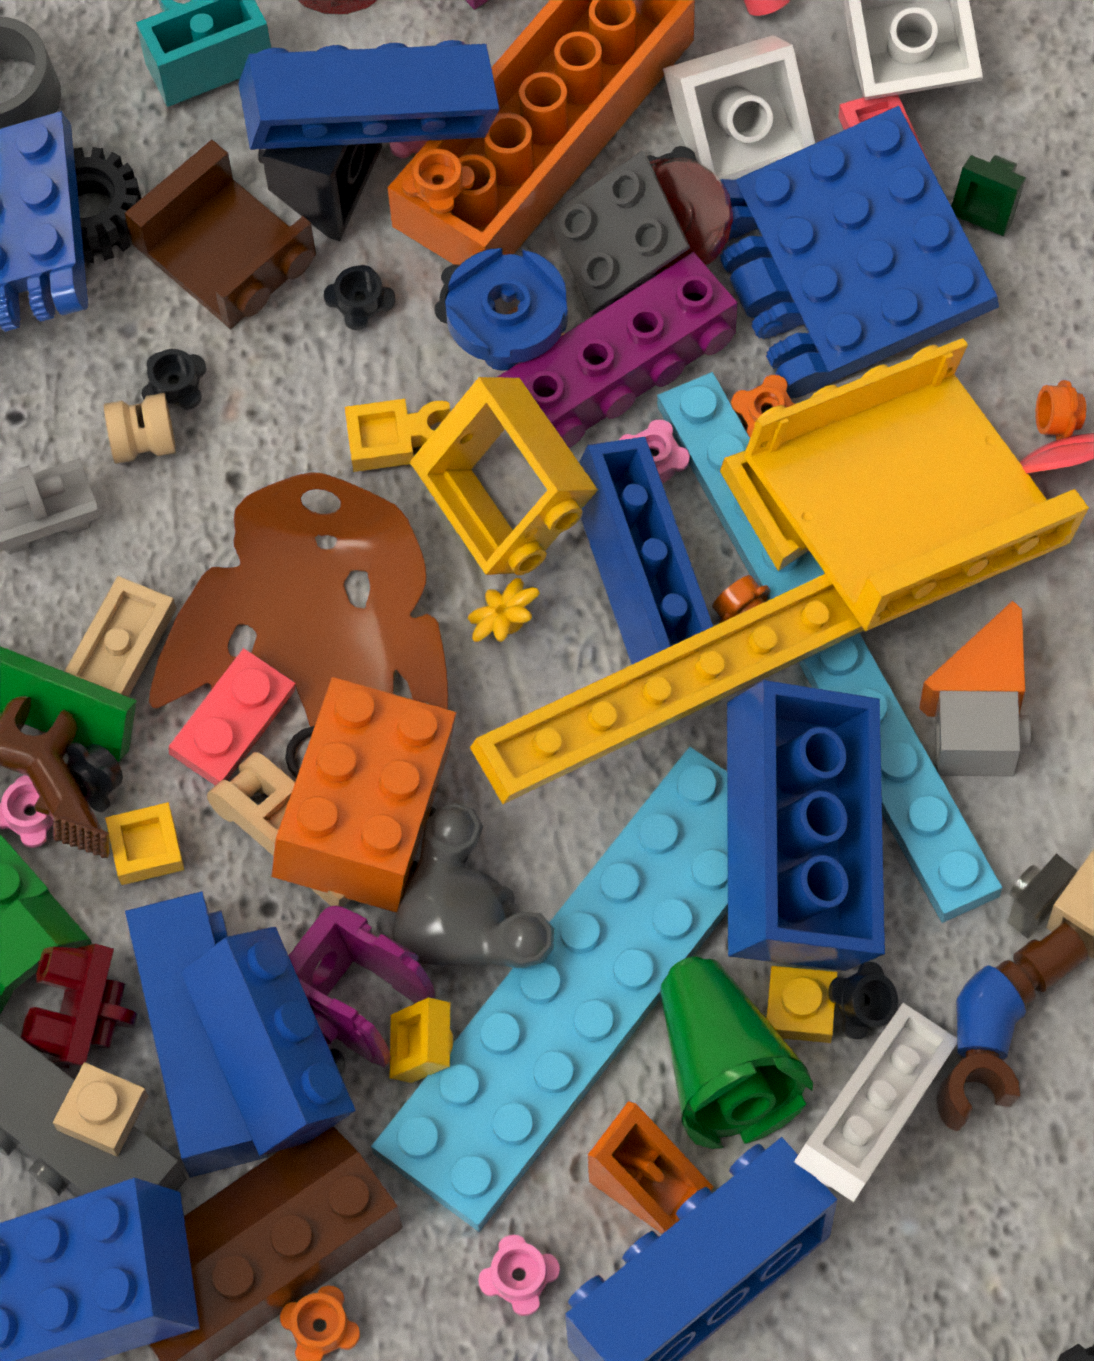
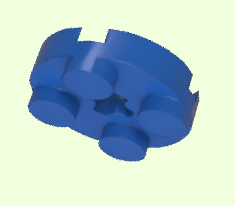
(513, 337)

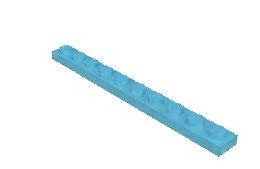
(913, 794)

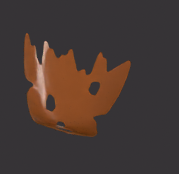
(299, 601)

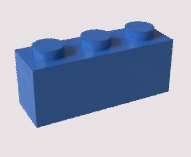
(267, 1040)

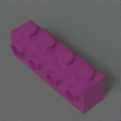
(630, 348)

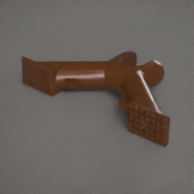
(43, 762)

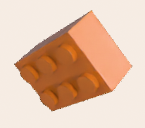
(363, 794)

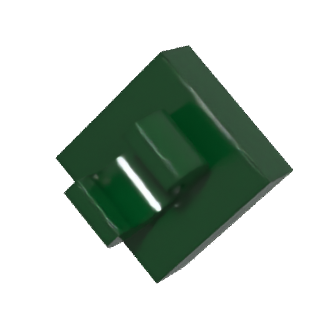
(988, 193)

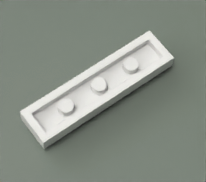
(876, 1102)

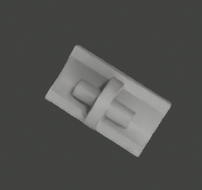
(45, 505)

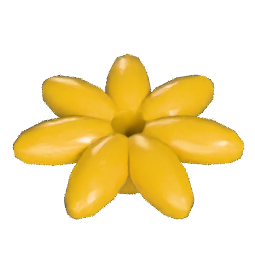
(504, 611)

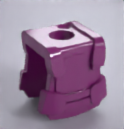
(339, 940)

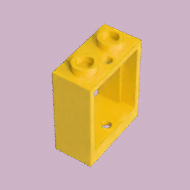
(462, 440)

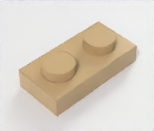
(122, 636)

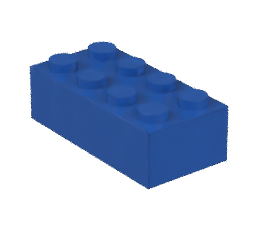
(804, 827)
(706, 1264)
(96, 1275)

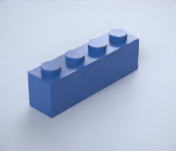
(367, 95)
(640, 550)
(200, 1101)

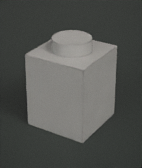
(980, 733)

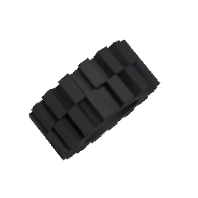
(117, 182)

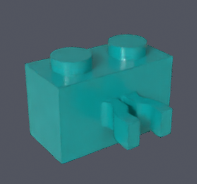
(200, 44)

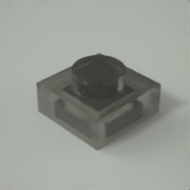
(1037, 893)

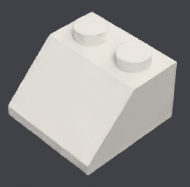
(911, 45)
(741, 106)

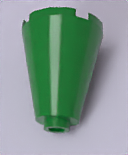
(727, 1058)

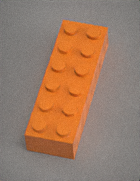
(560, 103)

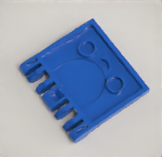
(40, 221)
(851, 250)

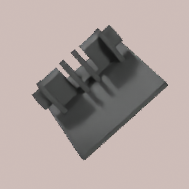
(618, 232)

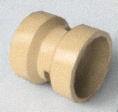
(139, 428)

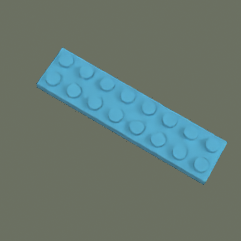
(565, 1020)

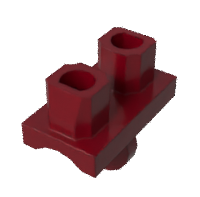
(88, 1007)

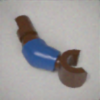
(987, 1017)

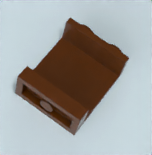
(218, 237)

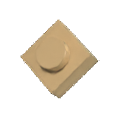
(100, 1109)

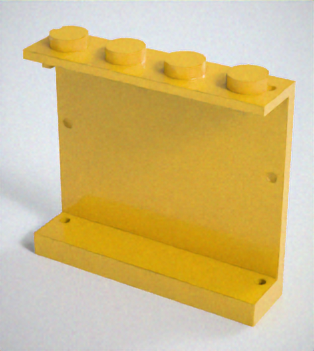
(905, 487)

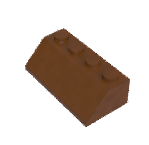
(278, 1240)

